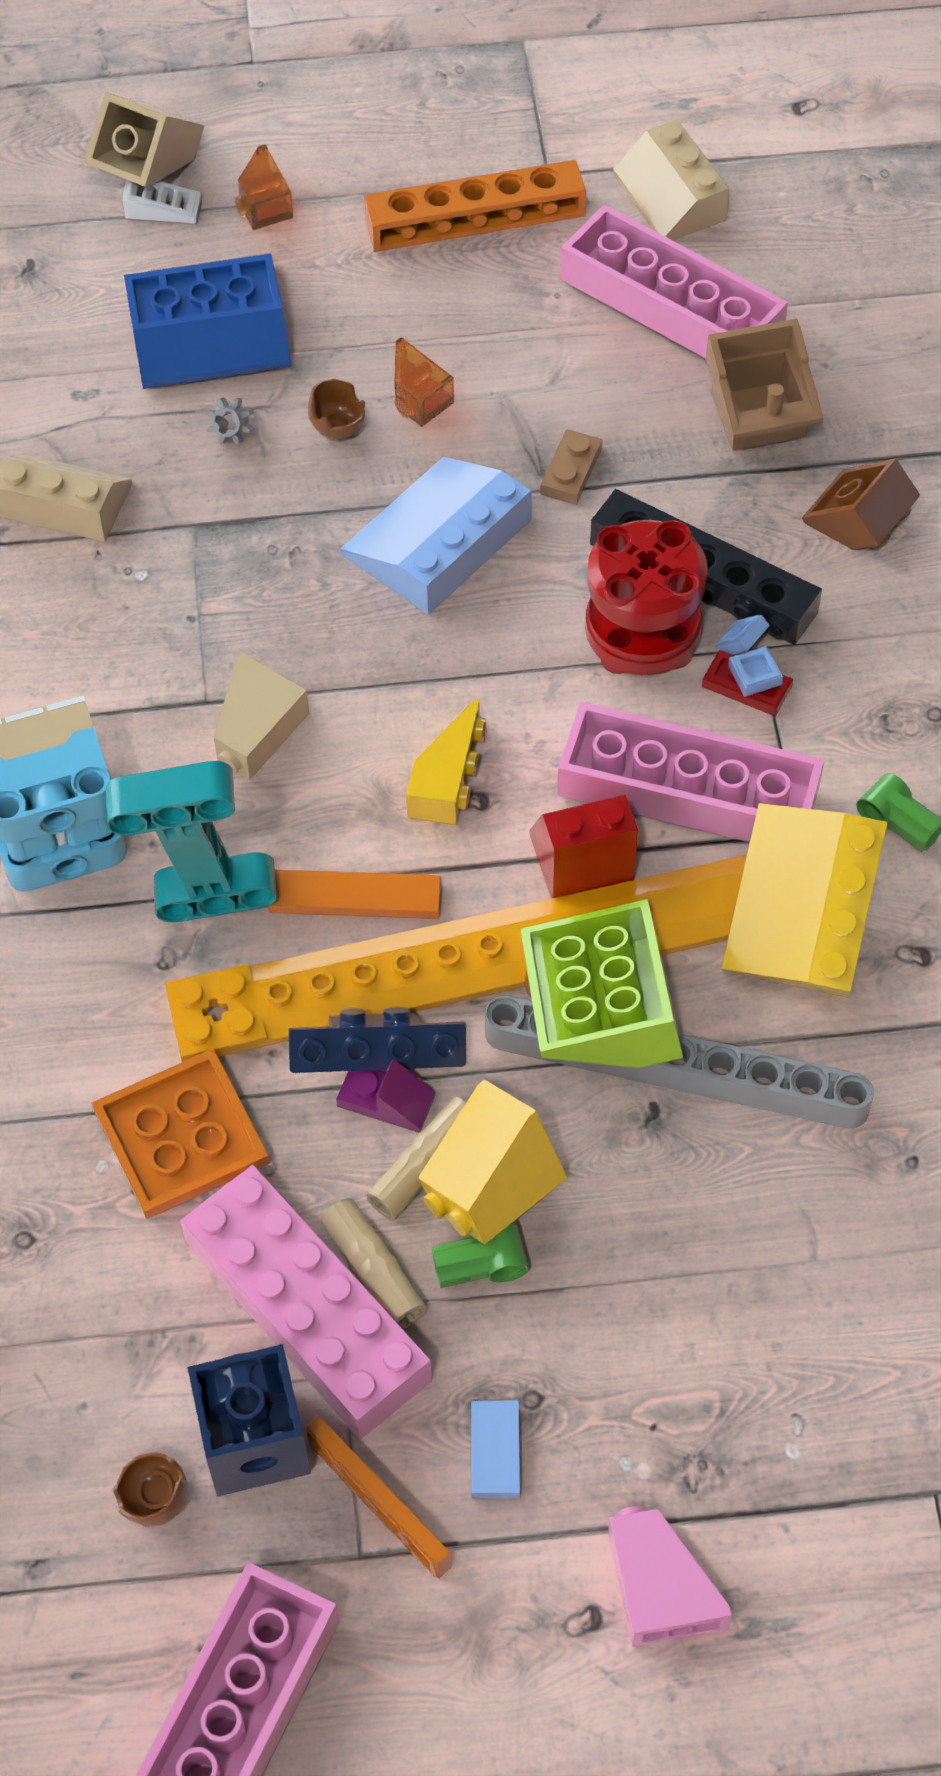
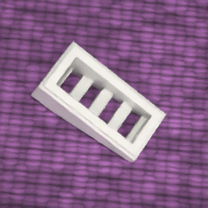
(150, 202)

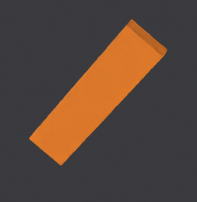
(357, 894)
(378, 1498)

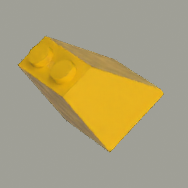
(490, 1165)

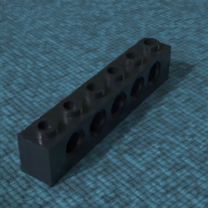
(734, 577)

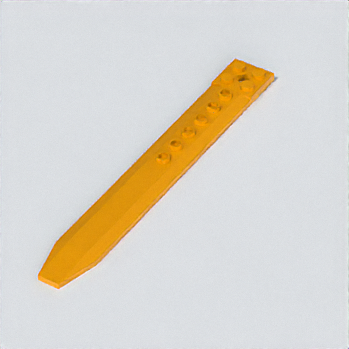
(430, 963)

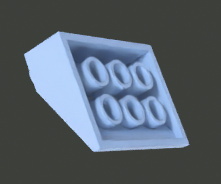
(441, 530)

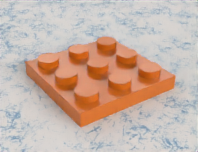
(180, 1133)

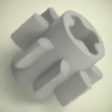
(220, 424)

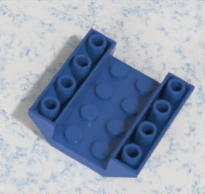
(207, 320)

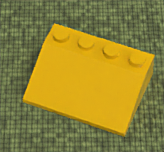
(804, 897)

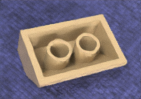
(672, 182)
(61, 495)

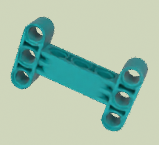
(180, 809)

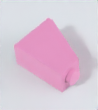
(661, 1581)

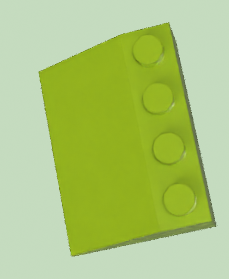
(601, 988)

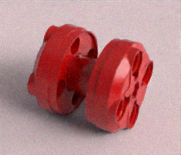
(645, 596)

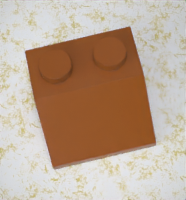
(863, 504)

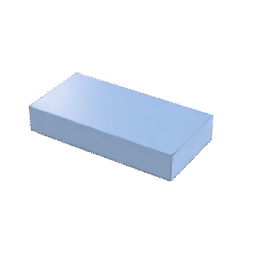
(495, 1449)

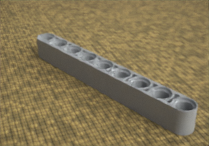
(696, 1074)

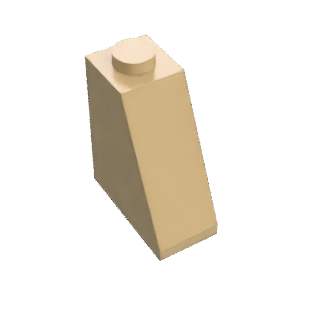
(257, 715)

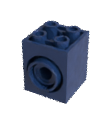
(249, 1420)

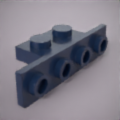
(372, 1040)

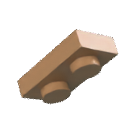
(571, 466)

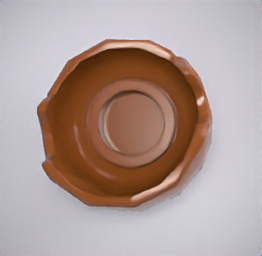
(335, 409)
(151, 1489)

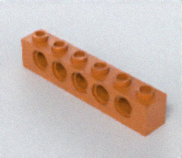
(475, 205)

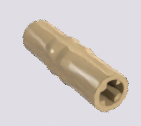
(401, 1181)
(373, 1262)

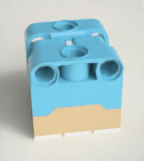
(54, 797)

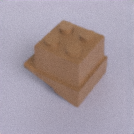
(763, 383)

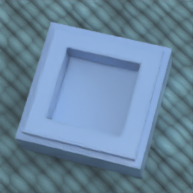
(742, 635)
(755, 671)

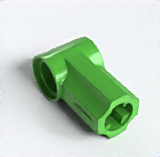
(893, 803)
(470, 1260)

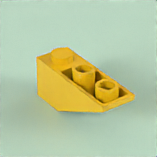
(441, 771)

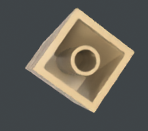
(141, 140)

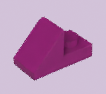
(387, 1096)

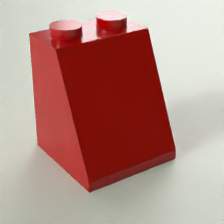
(586, 846)

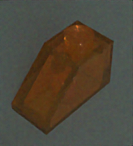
(263, 191)
(420, 384)

